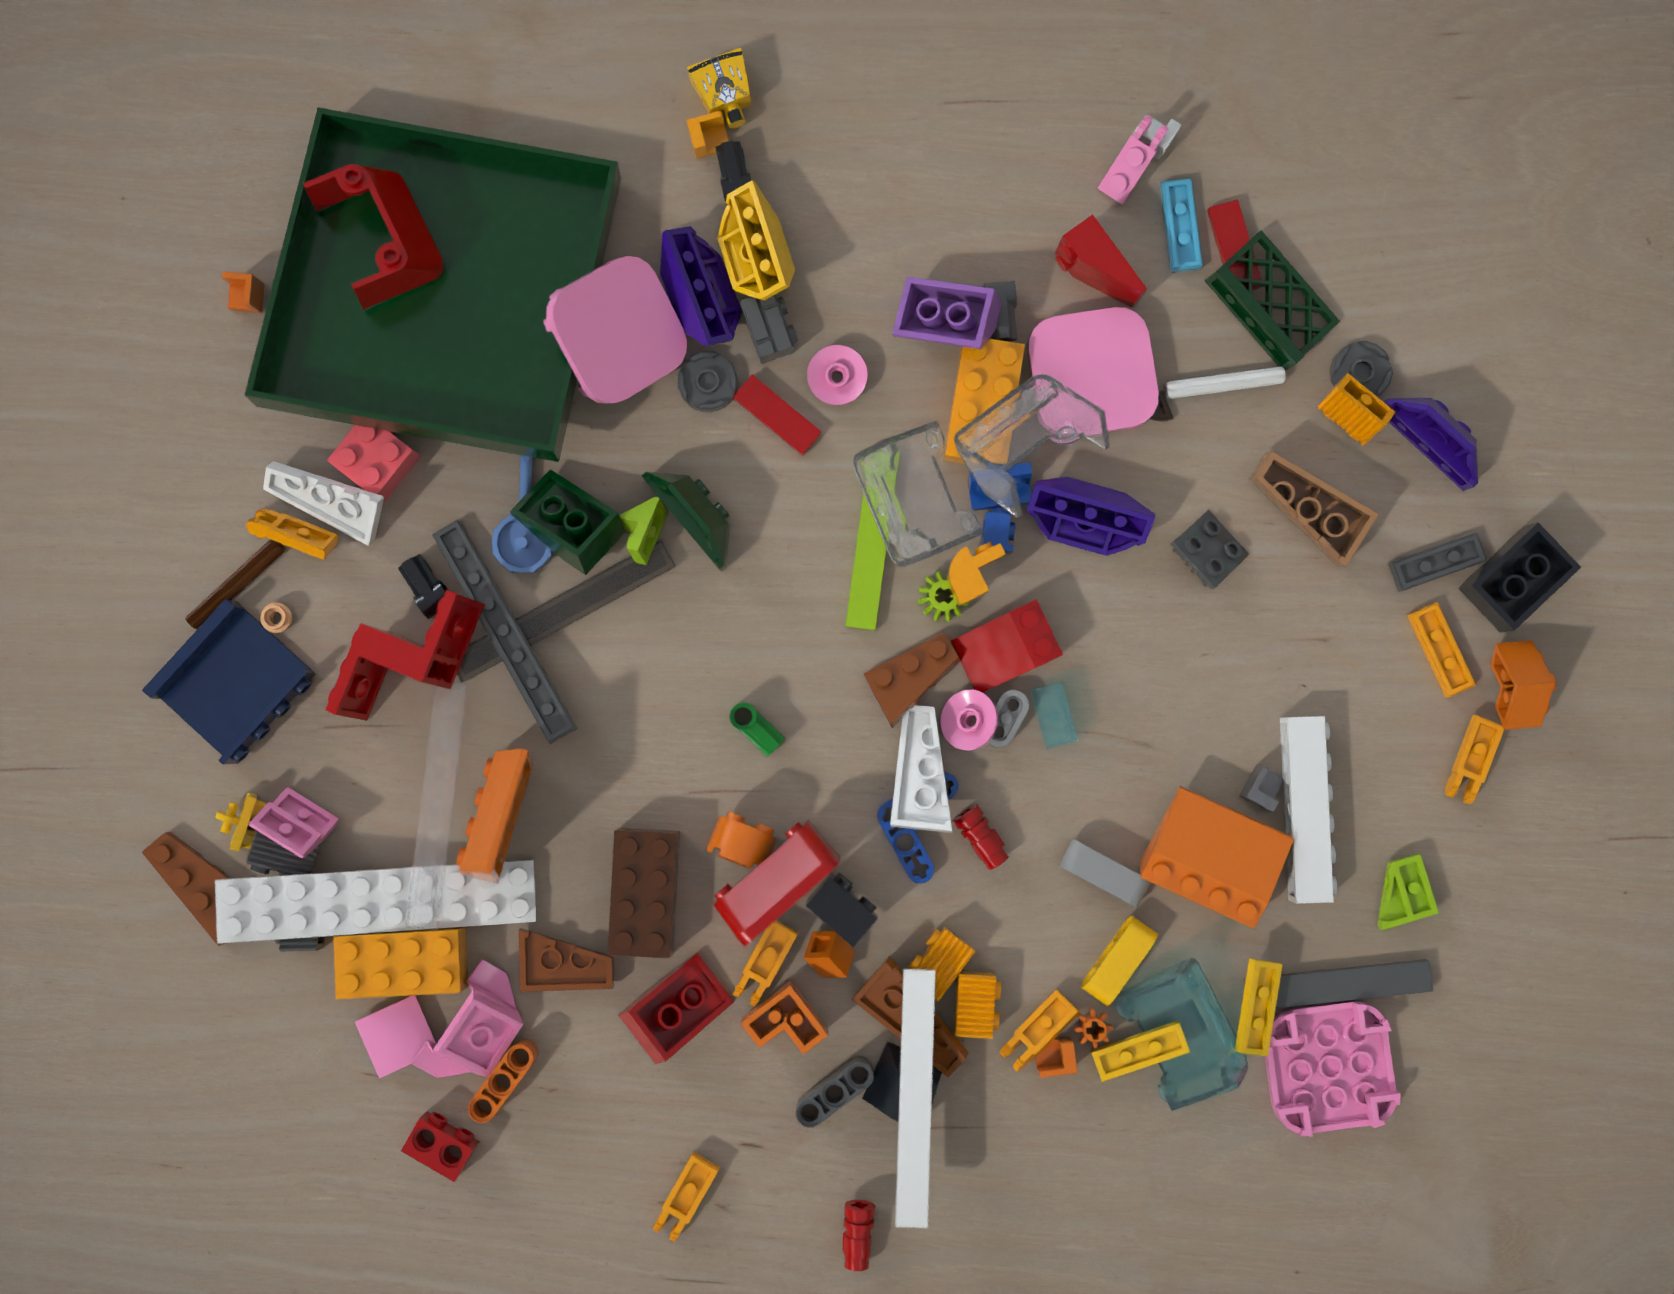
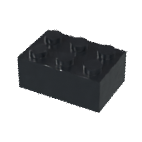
(1519, 577)

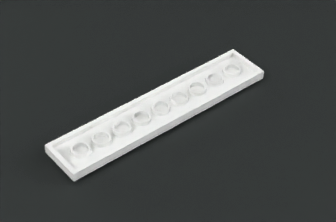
(364, 902)

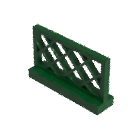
(1252, 313)

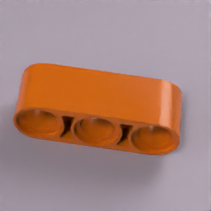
(493, 1091)

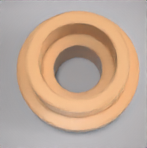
(267, 617)

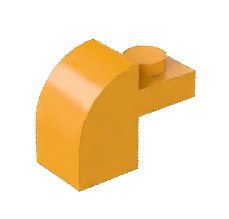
(964, 571)

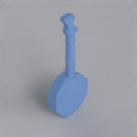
(512, 542)

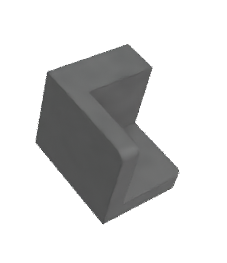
(1262, 788)

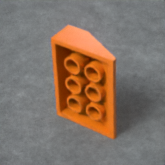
(496, 815)
(1216, 857)

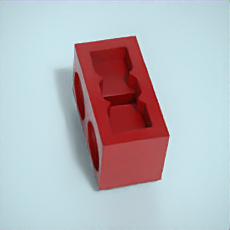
(437, 1153)

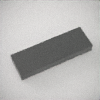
(1437, 562)

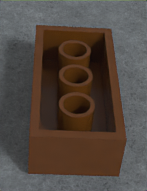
(643, 893)

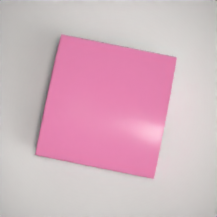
(294, 822)
(394, 1035)

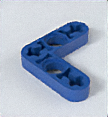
(923, 858)

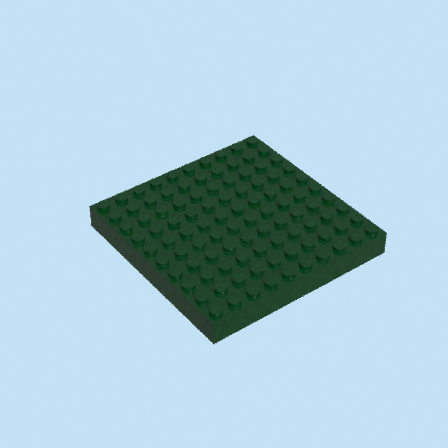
(461, 352)

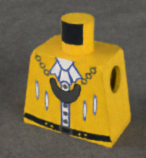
(723, 85)

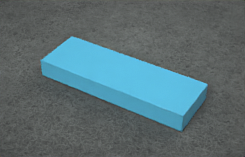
(1181, 225)

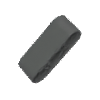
(827, 1104)

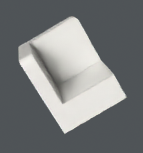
(1148, 135)

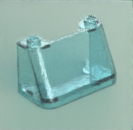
(1187, 996)

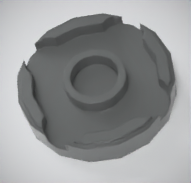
(1365, 363)
(707, 381)

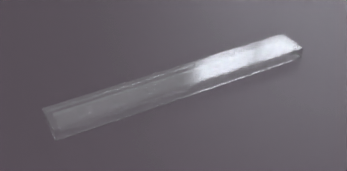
(436, 807)

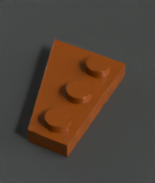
(908, 676)
(559, 965)

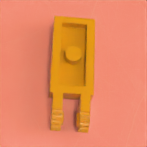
(292, 533)
(1474, 757)
(766, 959)
(1040, 1028)
(687, 1193)

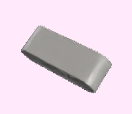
(1104, 873)

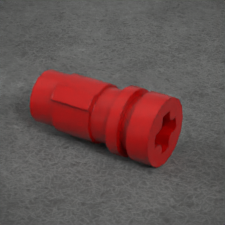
(983, 839)
(858, 1236)

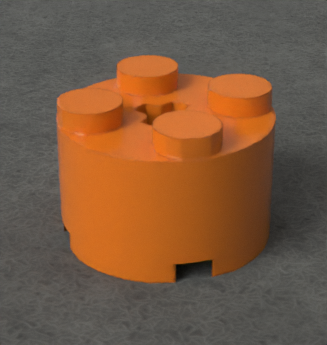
(741, 842)

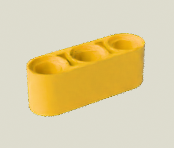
(1119, 960)

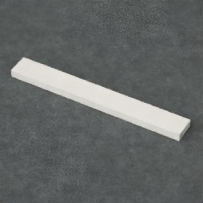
(915, 1098)

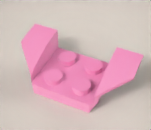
(479, 1029)

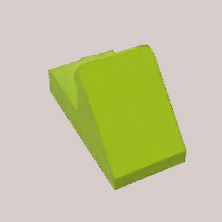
(645, 526)

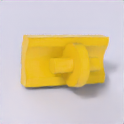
(242, 835)

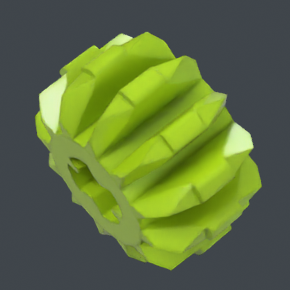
(942, 607)

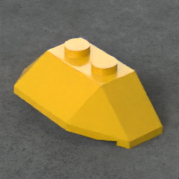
(754, 244)

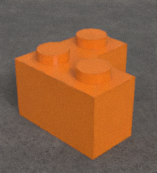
(1523, 684)
(785, 1011)

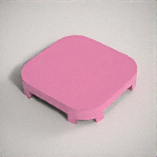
(617, 329)
(1101, 358)
(1331, 1067)

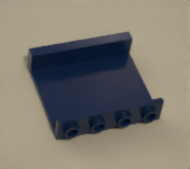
(231, 681)

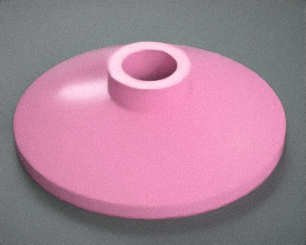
(837, 360)
(957, 716)

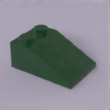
(569, 521)

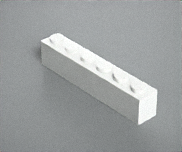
(1307, 809)

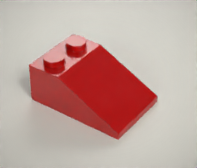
(1096, 261)
(1007, 647)
(676, 1009)

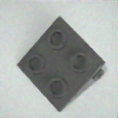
(1209, 550)

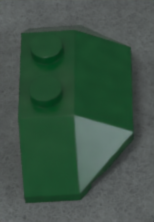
(695, 512)

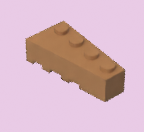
(1319, 510)

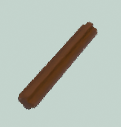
(236, 582)

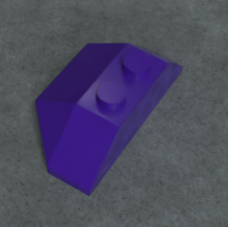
(698, 287)
(1438, 437)
(1089, 515)

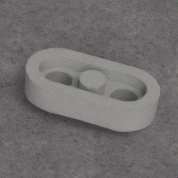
(1009, 720)

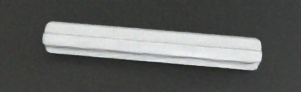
(1225, 382)

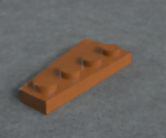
(188, 876)
(883, 1000)

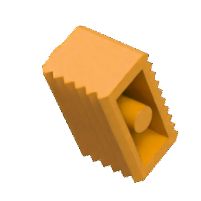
(1356, 409)
(946, 955)
(976, 1004)

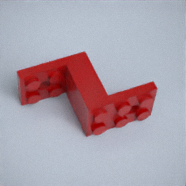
(378, 650)

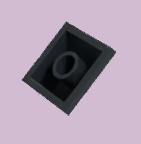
(885, 1086)

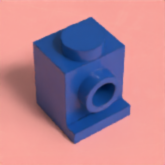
(998, 529)

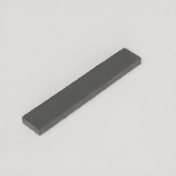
(1354, 983)

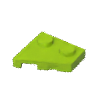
(1405, 893)

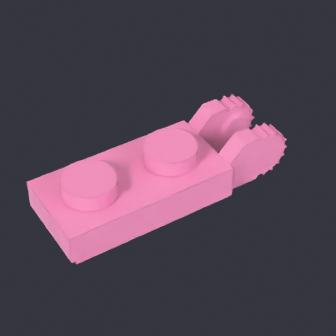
(1131, 163)

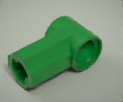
(758, 731)

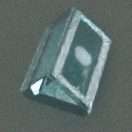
(1054, 715)

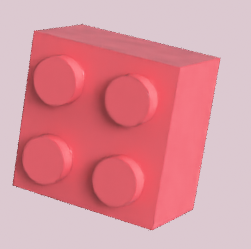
(374, 459)

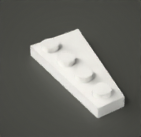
(333, 502)
(920, 783)

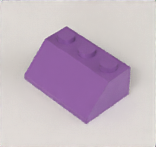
(947, 313)

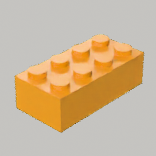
(980, 383)
(401, 963)

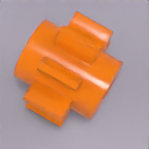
(1099, 1033)

